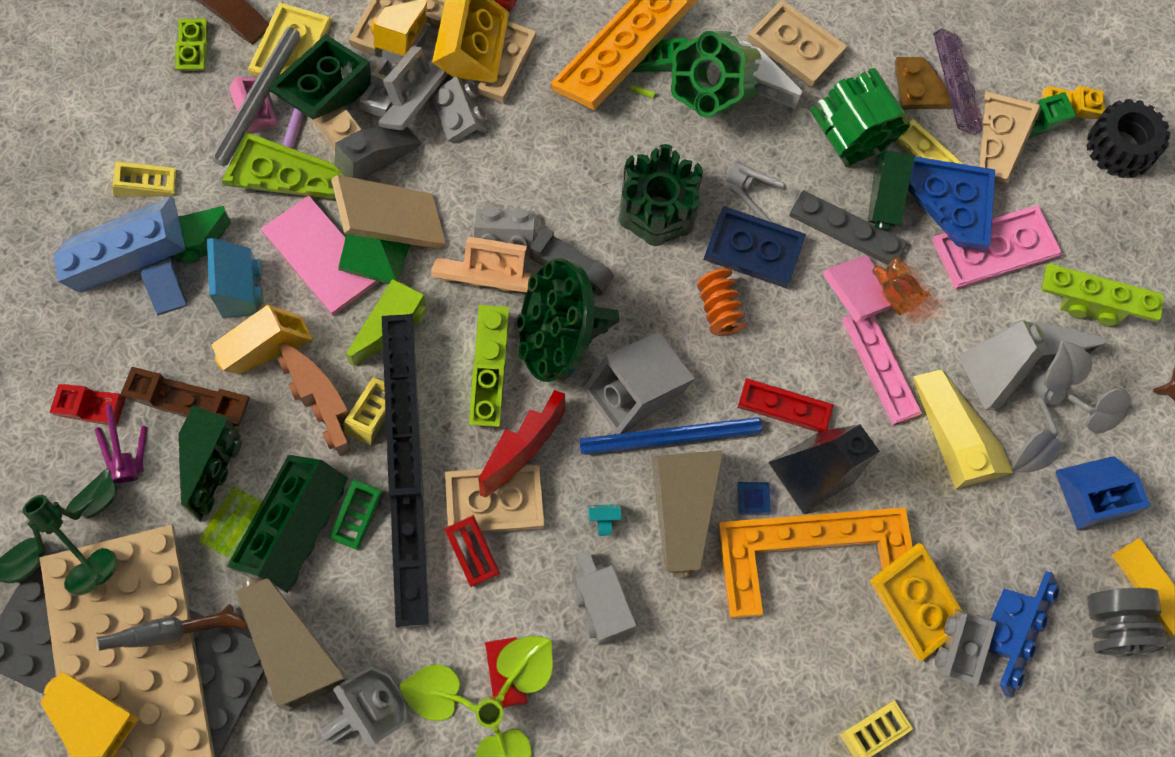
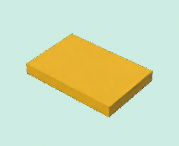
(916, 600)

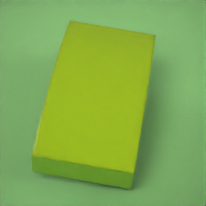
(191, 44)

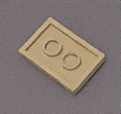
(796, 43)
(509, 508)

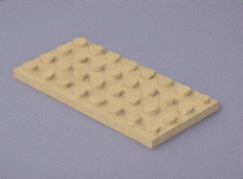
(152, 682)

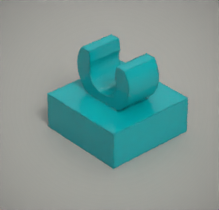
(603, 515)

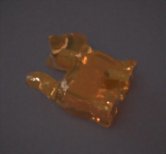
(899, 287)

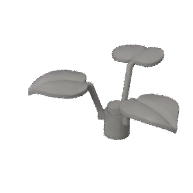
(1068, 368)

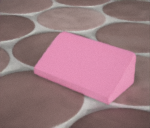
(265, 117)

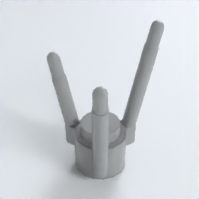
(745, 177)

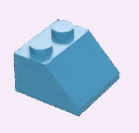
(233, 278)

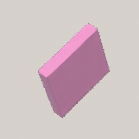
(857, 288)

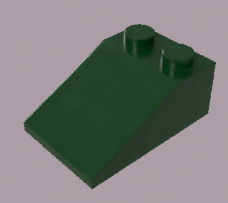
(323, 79)

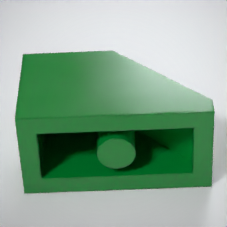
(197, 229)

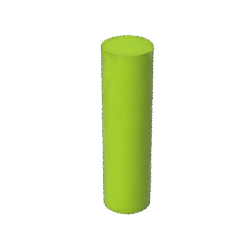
(642, 91)

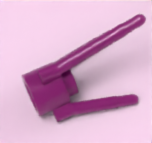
(121, 465)

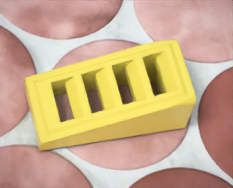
(134, 189)
(361, 427)
(854, 744)

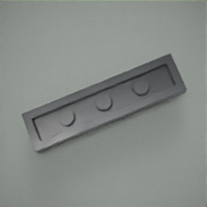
(847, 228)

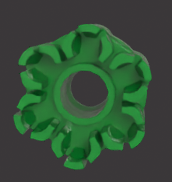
(737, 69)
(863, 119)

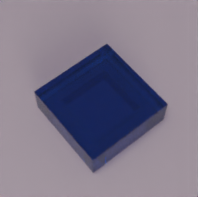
(753, 498)

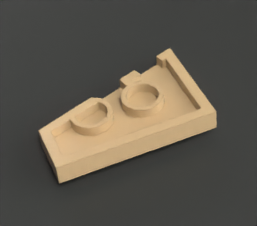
(1005, 133)

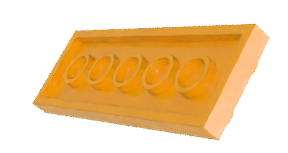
(618, 49)

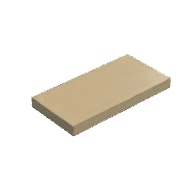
(387, 212)

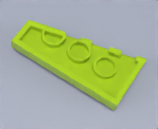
(280, 169)

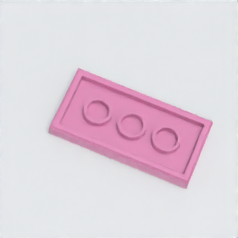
(1016, 243)
(314, 251)

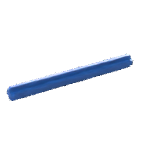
(670, 435)

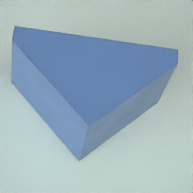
(163, 285)

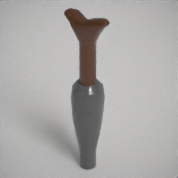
(168, 630)

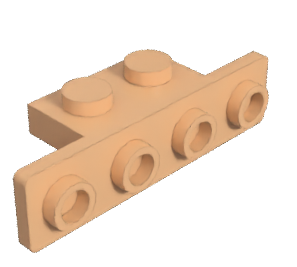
(487, 264)

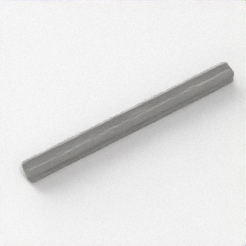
(255, 97)

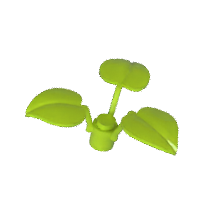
(523, 661)

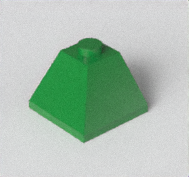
(373, 258)

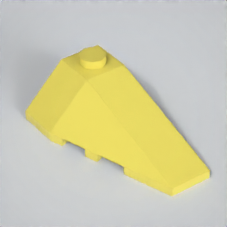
(963, 438)

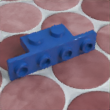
(1017, 627)

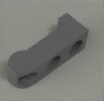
(548, 247)

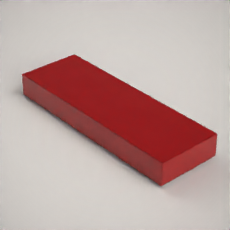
(785, 405)

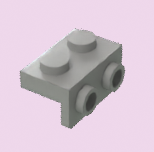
(459, 109)
(505, 226)
(965, 646)

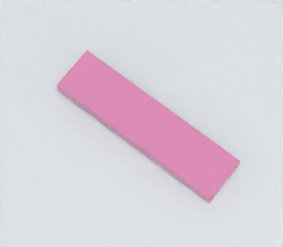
(882, 369)

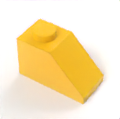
(399, 26)

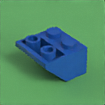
(1102, 492)

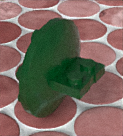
(559, 320)

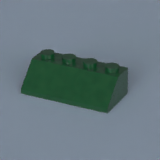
(289, 521)

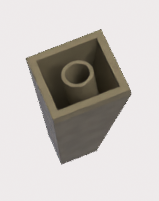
(685, 501)
(288, 650)

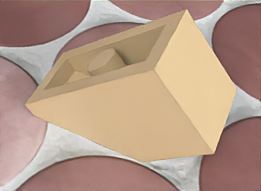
(336, 126)

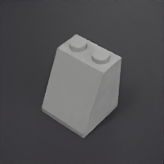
(637, 381)

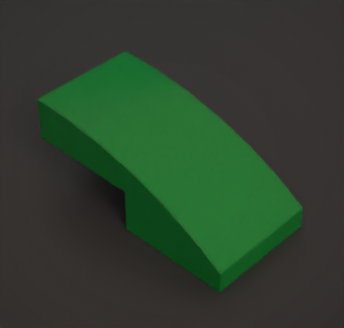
(1053, 113)

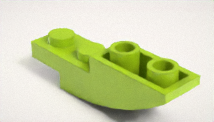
(489, 366)

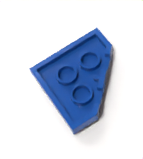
(956, 198)

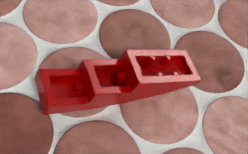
(518, 448)

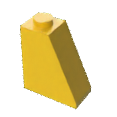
(259, 339)
(86, 718)

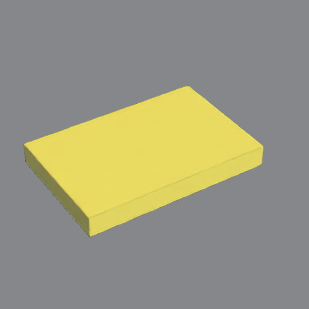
(309, 24)

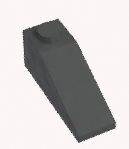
(372, 150)

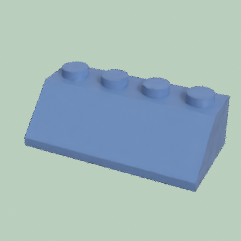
(120, 246)

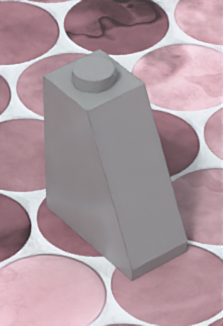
(1003, 362)

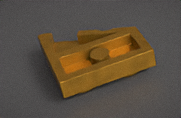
(920, 85)

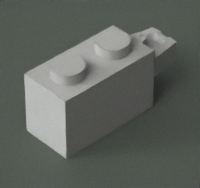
(602, 599)

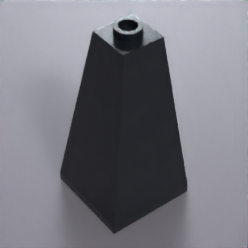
(824, 464)

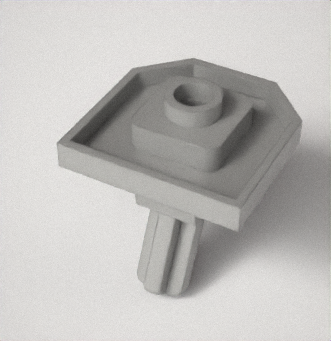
(371, 707)

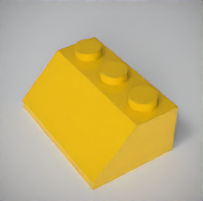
(471, 39)

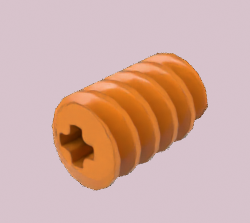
(719, 302)

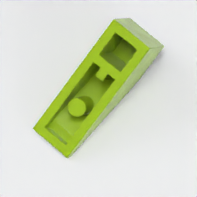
(396, 300)

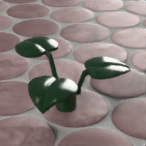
(47, 518)

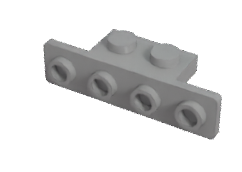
(410, 87)

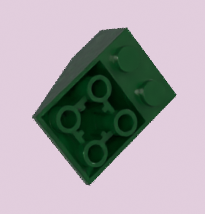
(204, 452)

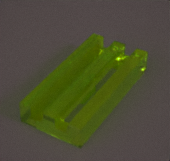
(240, 527)

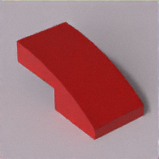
(85, 405)

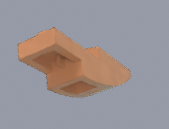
(314, 387)

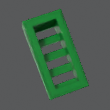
(660, 64)
(377, 495)

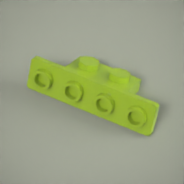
(1100, 297)

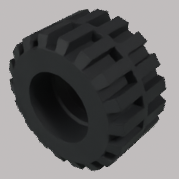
(1116, 152)

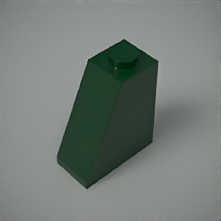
(890, 189)

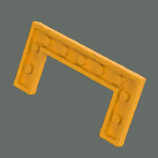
(744, 538)

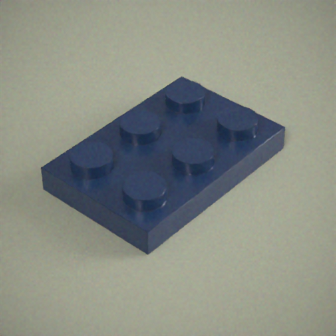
(754, 247)

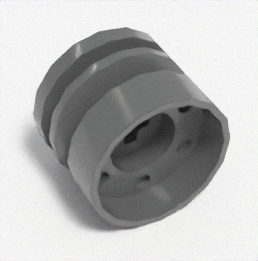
(1126, 622)

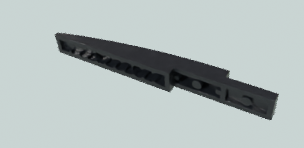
(405, 472)

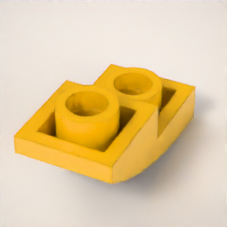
(1085, 101)

